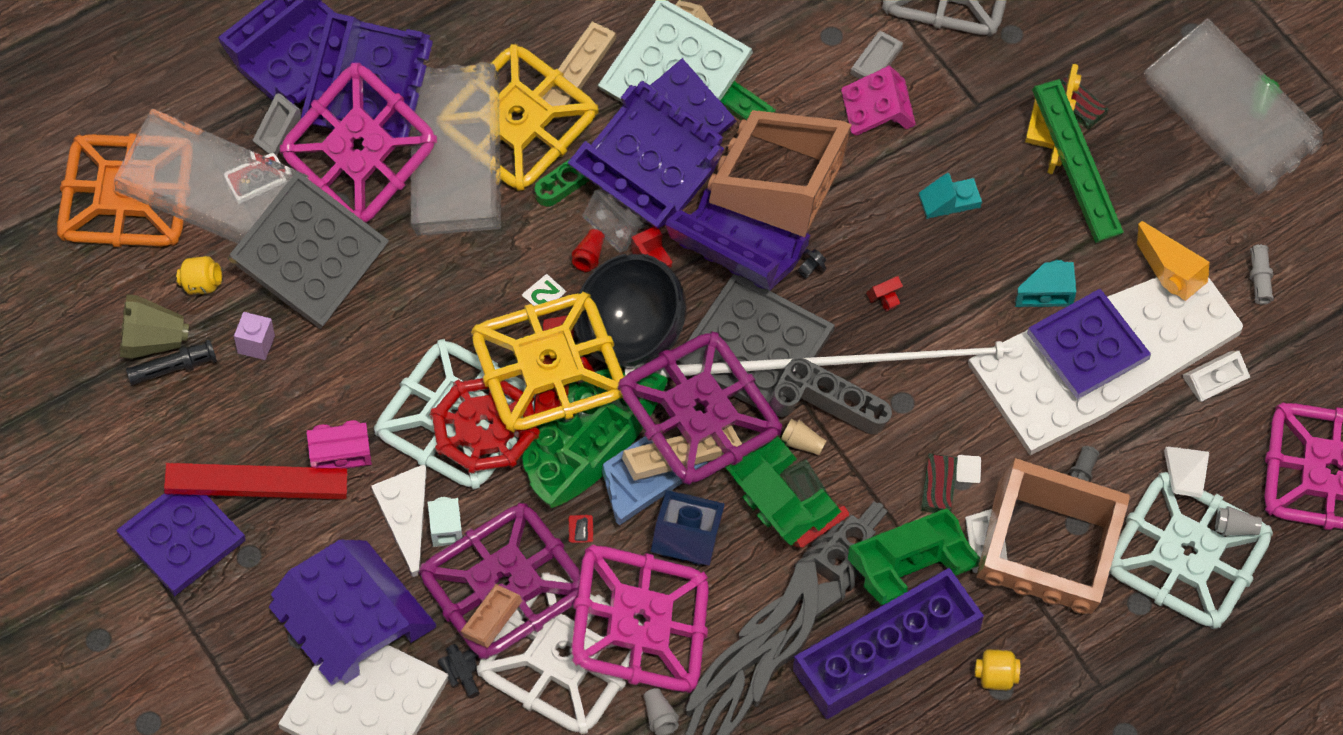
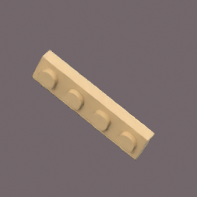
(582, 61)
(648, 461)

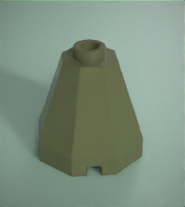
(150, 328)

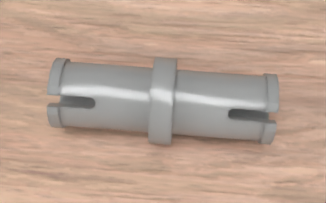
(1261, 274)

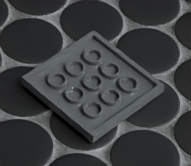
(308, 249)
(759, 328)

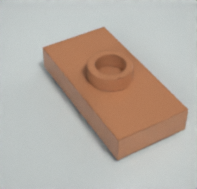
(491, 616)

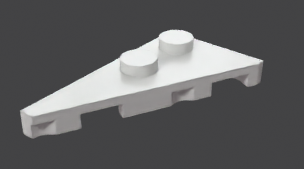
(402, 505)

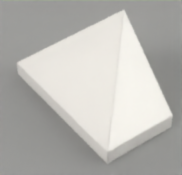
(1186, 470)

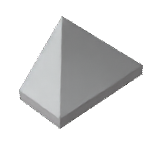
(277, 124)

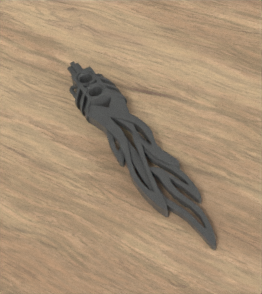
(755, 638)

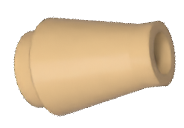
(802, 437)

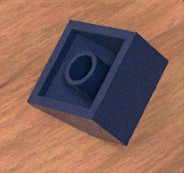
(687, 527)

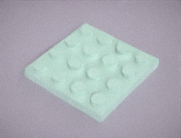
(667, 37)

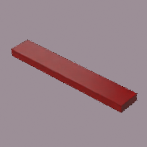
(255, 481)

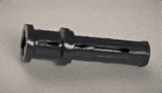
(185, 358)

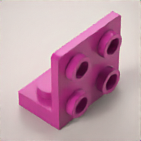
(878, 100)

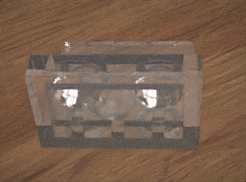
(613, 219)

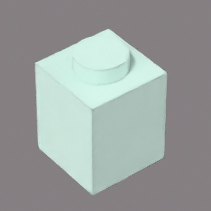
(444, 521)

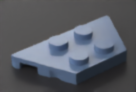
(632, 496)

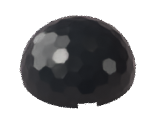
(638, 305)

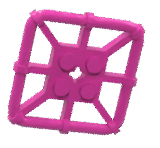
(355, 125)
(1315, 477)
(624, 628)

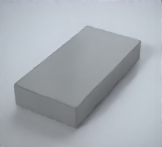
(877, 55)

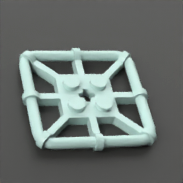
(385, 424)
(1193, 568)

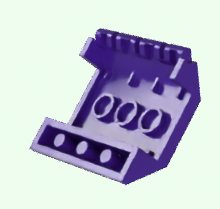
(278, 45)
(388, 52)
(650, 155)
(738, 242)
(346, 608)

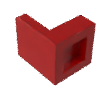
(650, 243)

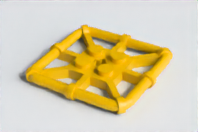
(536, 115)
(543, 377)

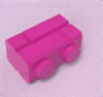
(339, 445)

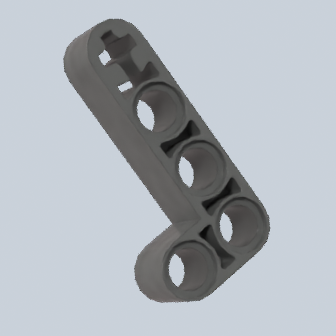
(830, 402)

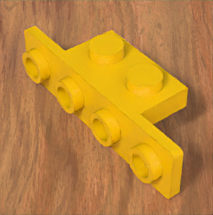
(1037, 130)

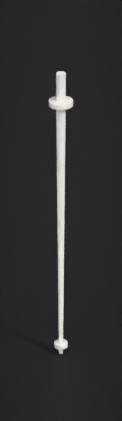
(695, 369)

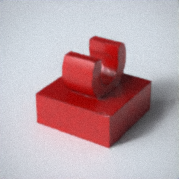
(886, 292)

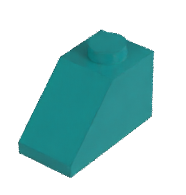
(1048, 286)

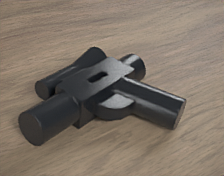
(460, 666)

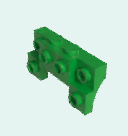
(777, 502)
(909, 549)

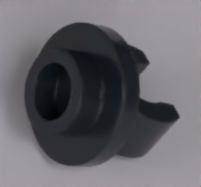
(814, 261)

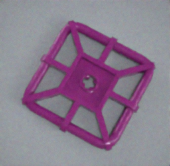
(694, 425)
(505, 562)

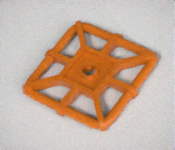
(106, 199)

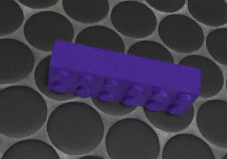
(887, 643)

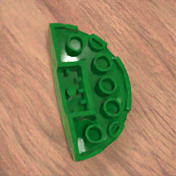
(573, 450)

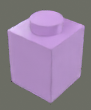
(254, 335)

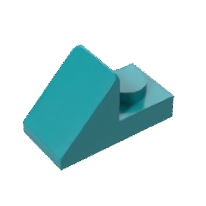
(946, 197)

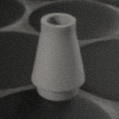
(1235, 522)
(661, 715)

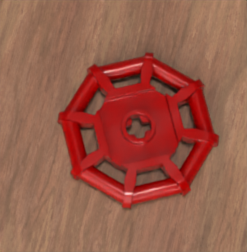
(480, 441)

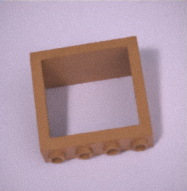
(775, 203)
(1063, 495)

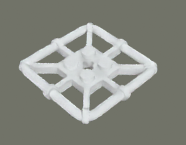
(546, 660)

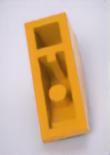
(1174, 265)

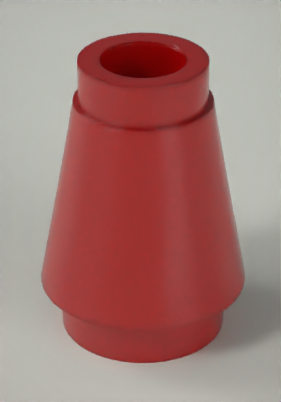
(588, 251)

